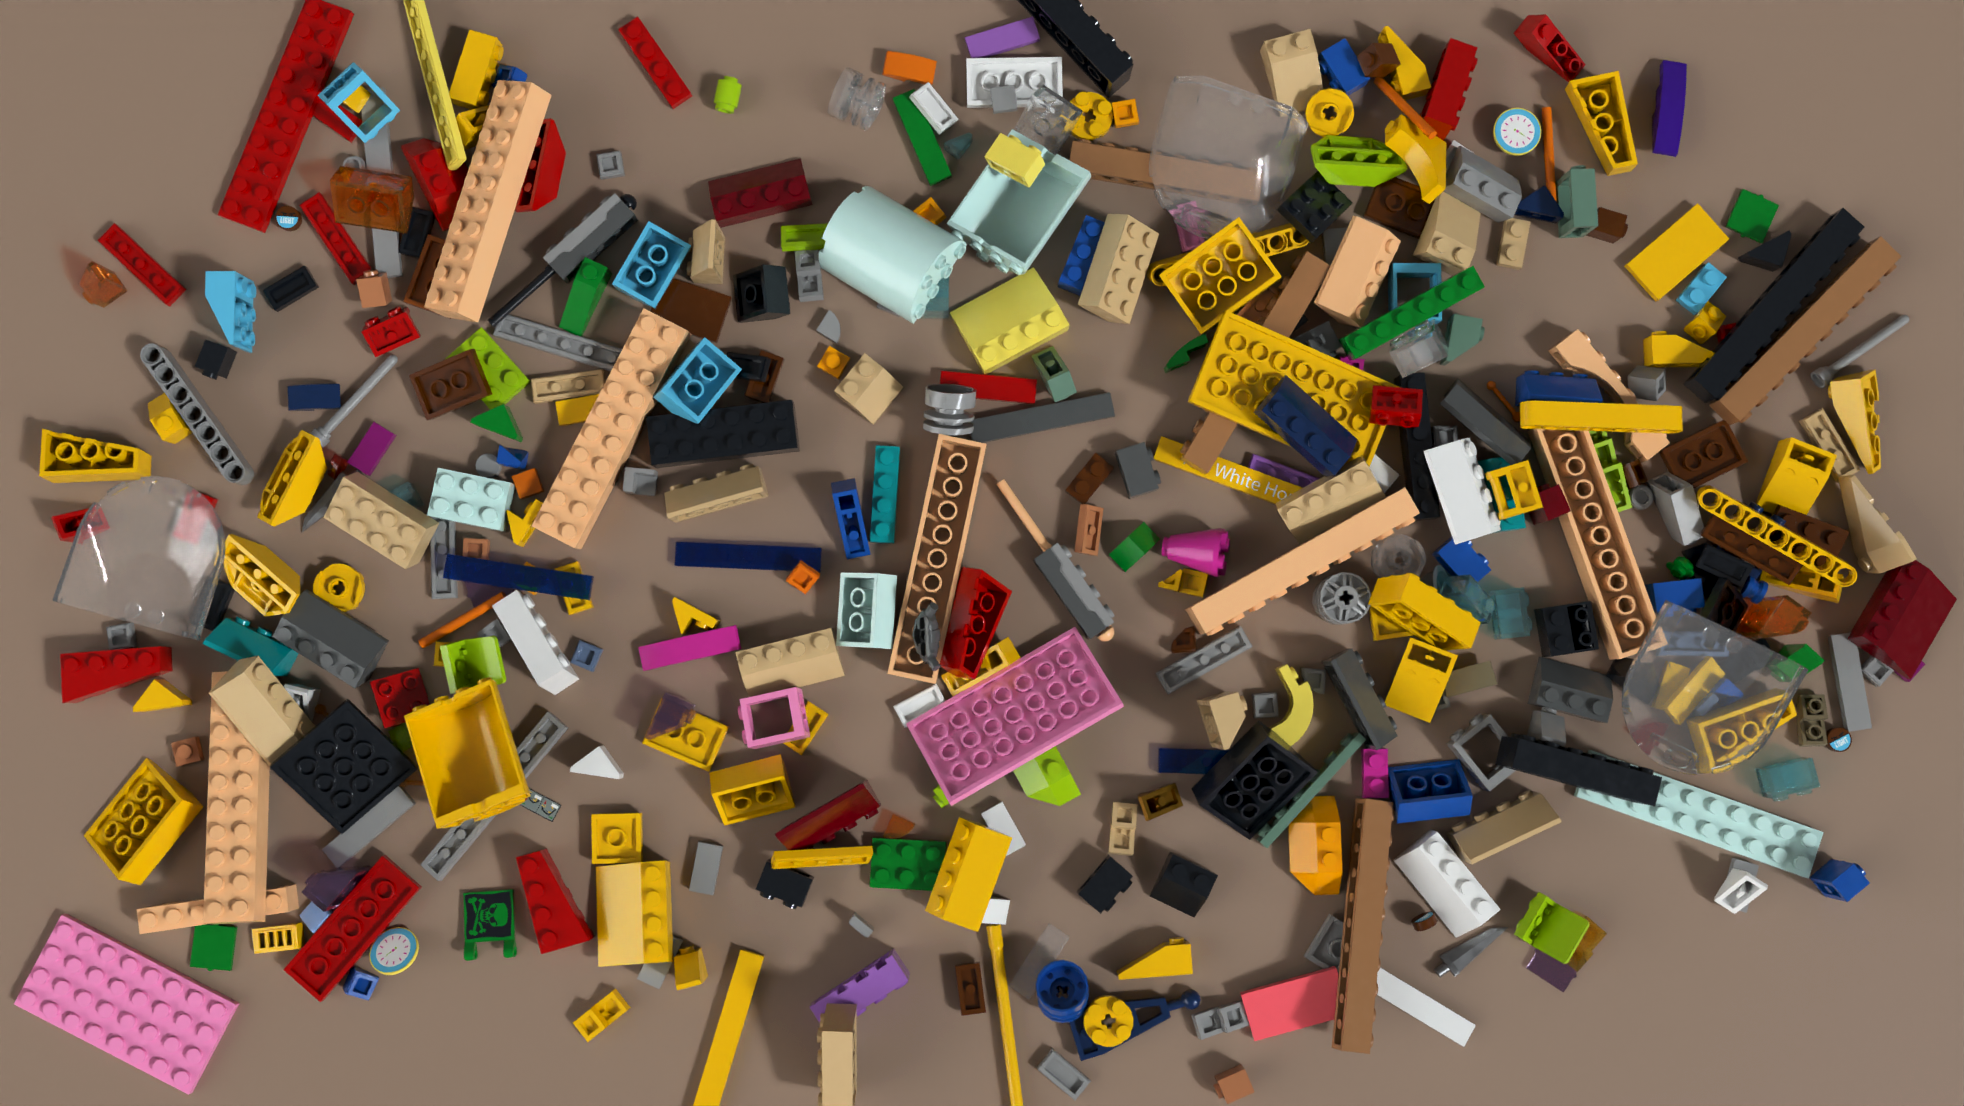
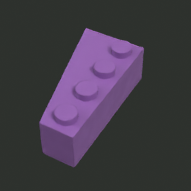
(867, 985)

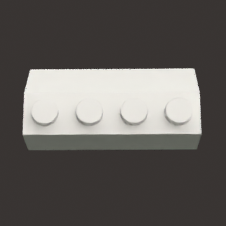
(1462, 490)
(1446, 884)

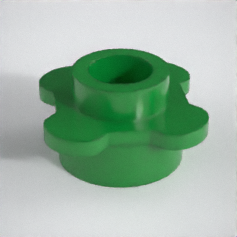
(1681, 568)

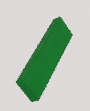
(922, 139)

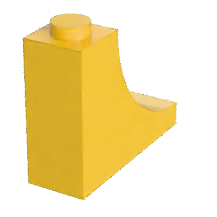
(1422, 155)

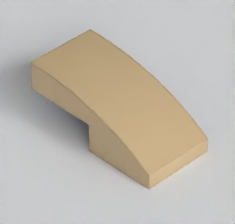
(1122, 828)

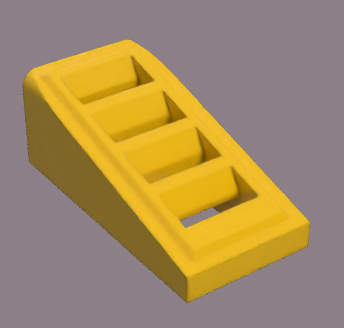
(297, 938)

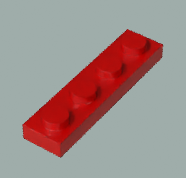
(655, 62)

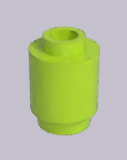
(727, 95)

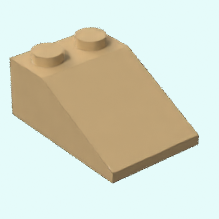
(1292, 68)
(1449, 234)
(707, 254)

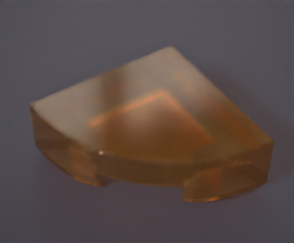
(898, 827)

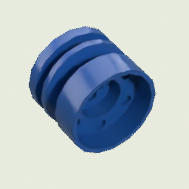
(1062, 977)

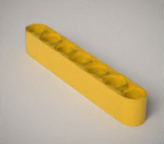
(1285, 243)
(1601, 417)
(1784, 544)

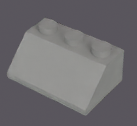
(1482, 186)

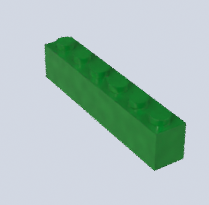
(1411, 313)

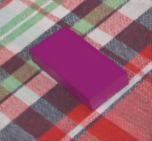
(371, 448)

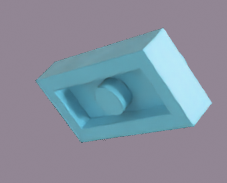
(1701, 288)

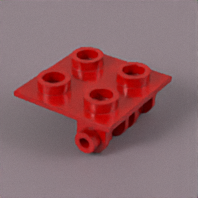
(398, 696)

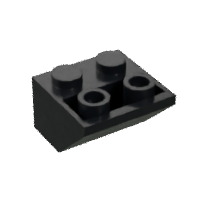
(1566, 629)

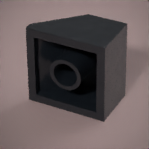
(761, 293)
(1183, 884)

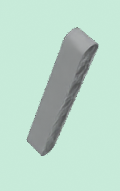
(187, 409)

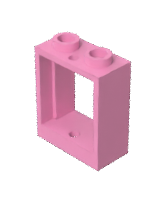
(798, 714)

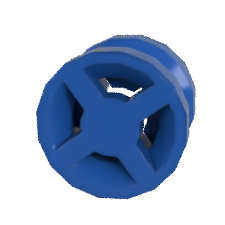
(1754, 590)

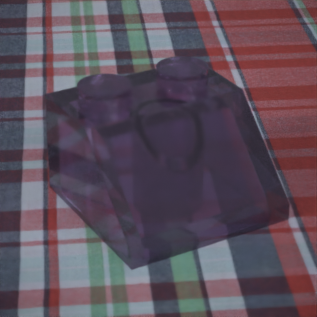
(332, 886)

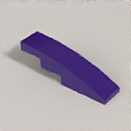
(1670, 106)

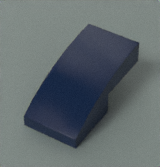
(313, 397)

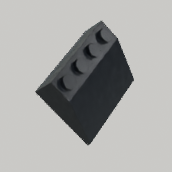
(1253, 780)

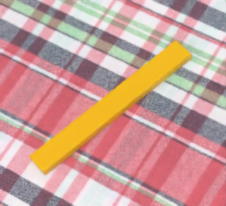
(729, 1029)

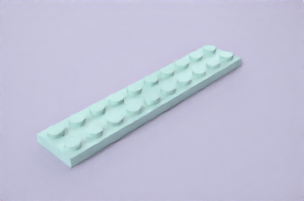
(1722, 824)

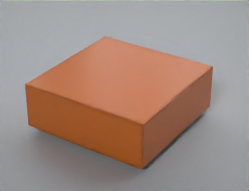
(527, 483)
(803, 577)

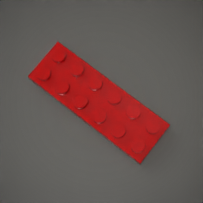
(352, 928)

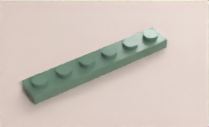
(1287, 814)

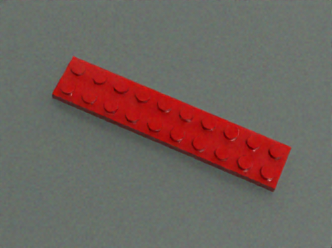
(285, 114)

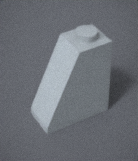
(1677, 507)

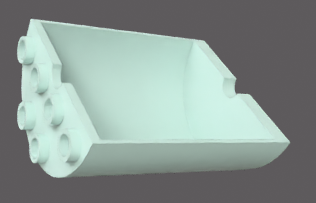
(1013, 221)
(888, 252)

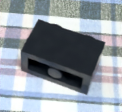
(784, 884)
(1105, 884)

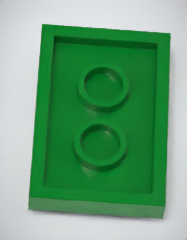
(906, 863)

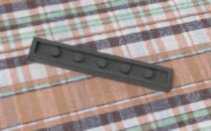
(1043, 418)

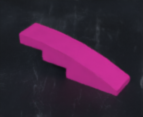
(689, 648)

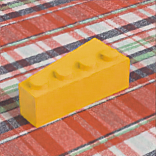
(79, 459)

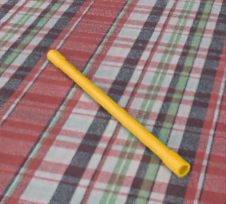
(995, 943)

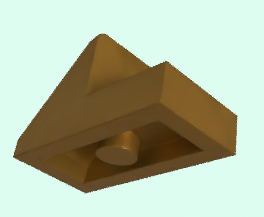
(1160, 801)

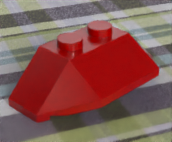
(544, 170)
(438, 184)

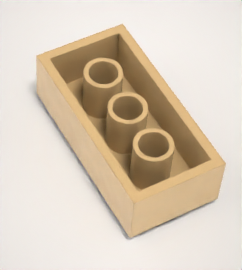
(1118, 268)
(381, 520)
(837, 1055)

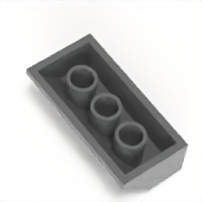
(331, 639)
(1360, 699)

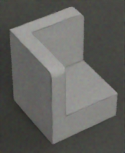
(1647, 382)
(640, 481)

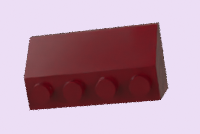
(759, 193)

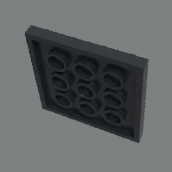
(344, 766)

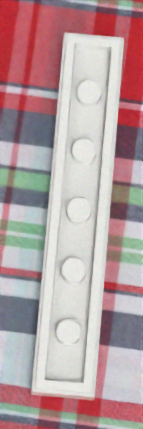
(1423, 1008)

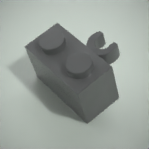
(1321, 339)

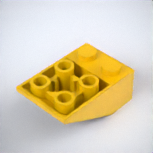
(1795, 476)
(1420, 679)

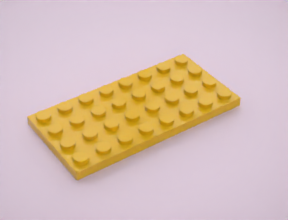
(1251, 360)

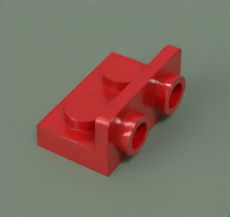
(390, 331)
(1396, 406)

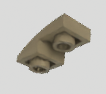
(1470, 679)
(1810, 720)

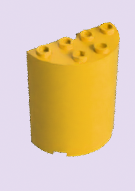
(467, 755)

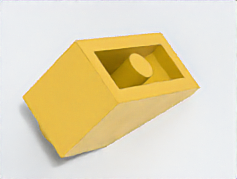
(470, 125)
(167, 420)
(689, 967)

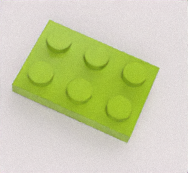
(500, 371)

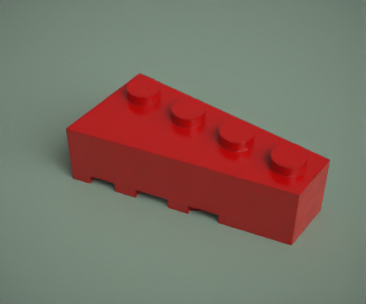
(1447, 91)
(106, 670)
(551, 905)

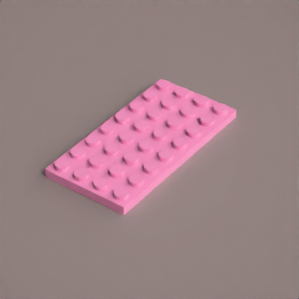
(1014, 715)
(126, 1003)

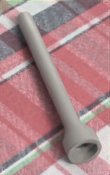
(1823, 375)
(323, 433)

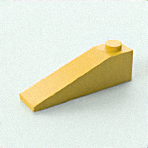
(1854, 403)

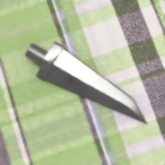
(323, 503)
(1460, 956)

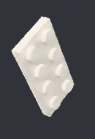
(1023, 72)

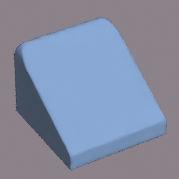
(314, 916)

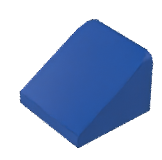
(509, 73)
(360, 983)

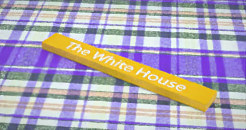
(1228, 474)

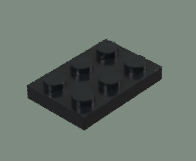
(1314, 206)

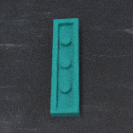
(885, 494)

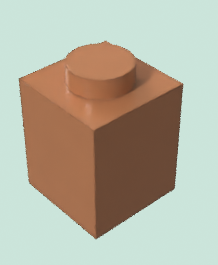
(374, 289)
(1233, 1084)

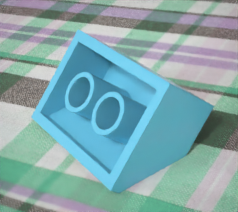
(651, 265)
(698, 382)

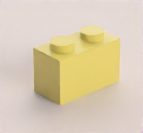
(1015, 159)

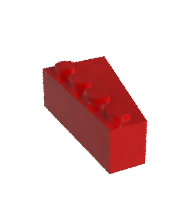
(973, 621)

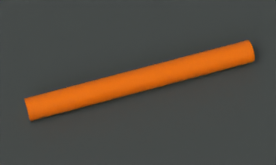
(1405, 107)
(1549, 150)
(460, 621)

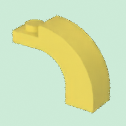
(1300, 708)

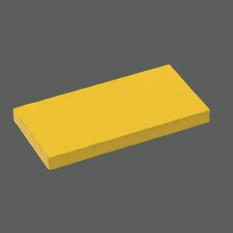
(1676, 252)

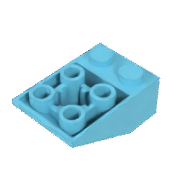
(232, 304)

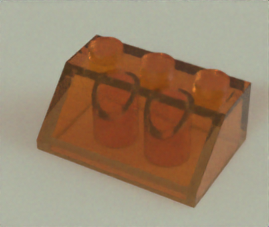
(372, 199)
(1774, 618)

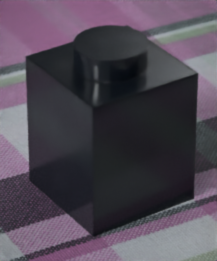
(215, 360)

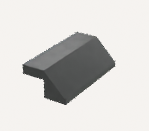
(1486, 423)

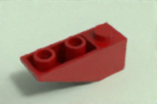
(1549, 46)

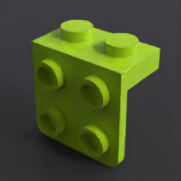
(471, 661)
(1551, 928)

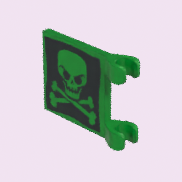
(489, 918)

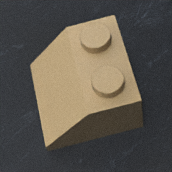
(868, 389)

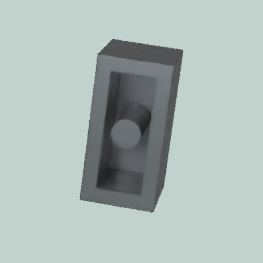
(1137, 470)

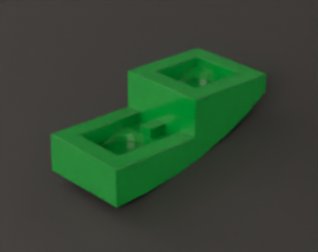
(1181, 357)

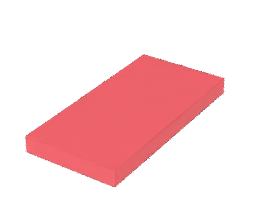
(1291, 1003)

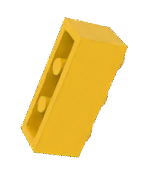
(476, 70)

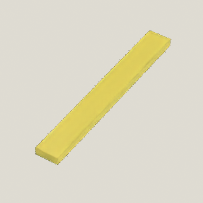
(435, 83)

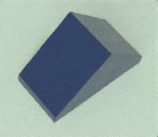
(1540, 206)

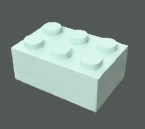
(471, 499)
(866, 610)

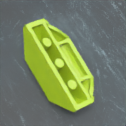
(1356, 161)
(1047, 778)

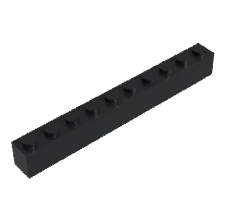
(1774, 305)

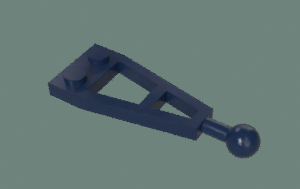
(1088, 1049)

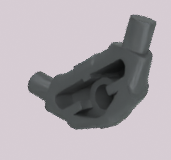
(927, 636)

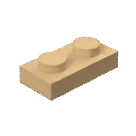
(1513, 243)

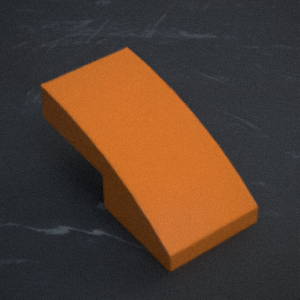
(909, 67)

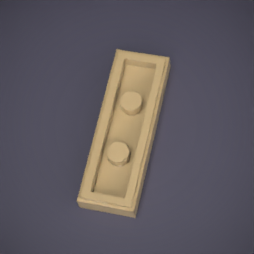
(567, 386)
(1825, 436)

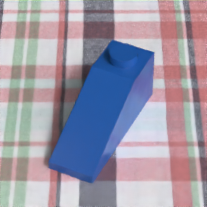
(850, 518)

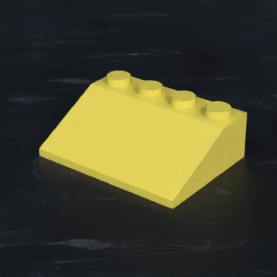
(1009, 321)

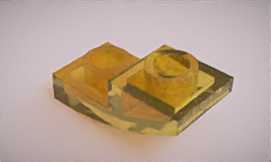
(1589, 941)

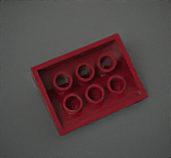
(1903, 617)
(830, 818)

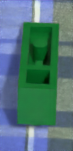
(584, 296)

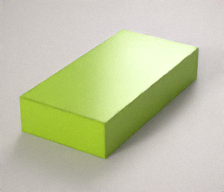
(802, 237)

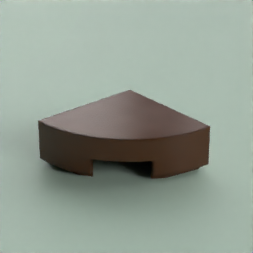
(1185, 641)

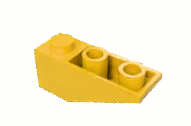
(1410, 77)

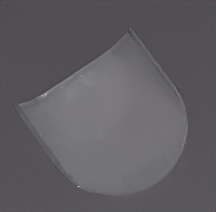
(1223, 155)
(147, 557)
(1704, 693)

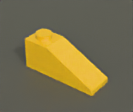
(1672, 351)
(1808, 584)
(996, 658)
(1164, 960)

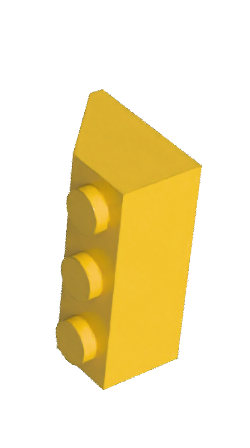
(751, 789)

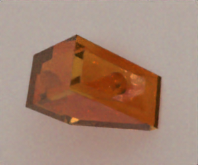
(101, 285)

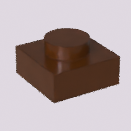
(1634, 473)

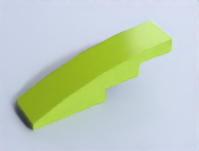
(1612, 469)

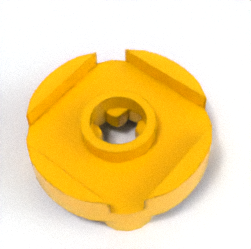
(1324, 99)
(1101, 110)
(352, 581)
(1119, 1030)

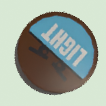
(288, 218)
(1838, 739)
(1424, 921)

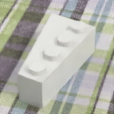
(535, 642)

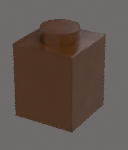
(1378, 60)
(1610, 226)

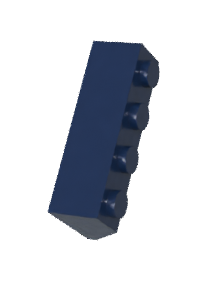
(1306, 427)

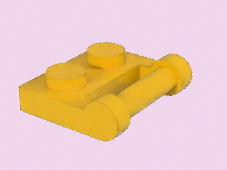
(1522, 488)

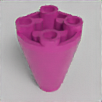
(1199, 550)

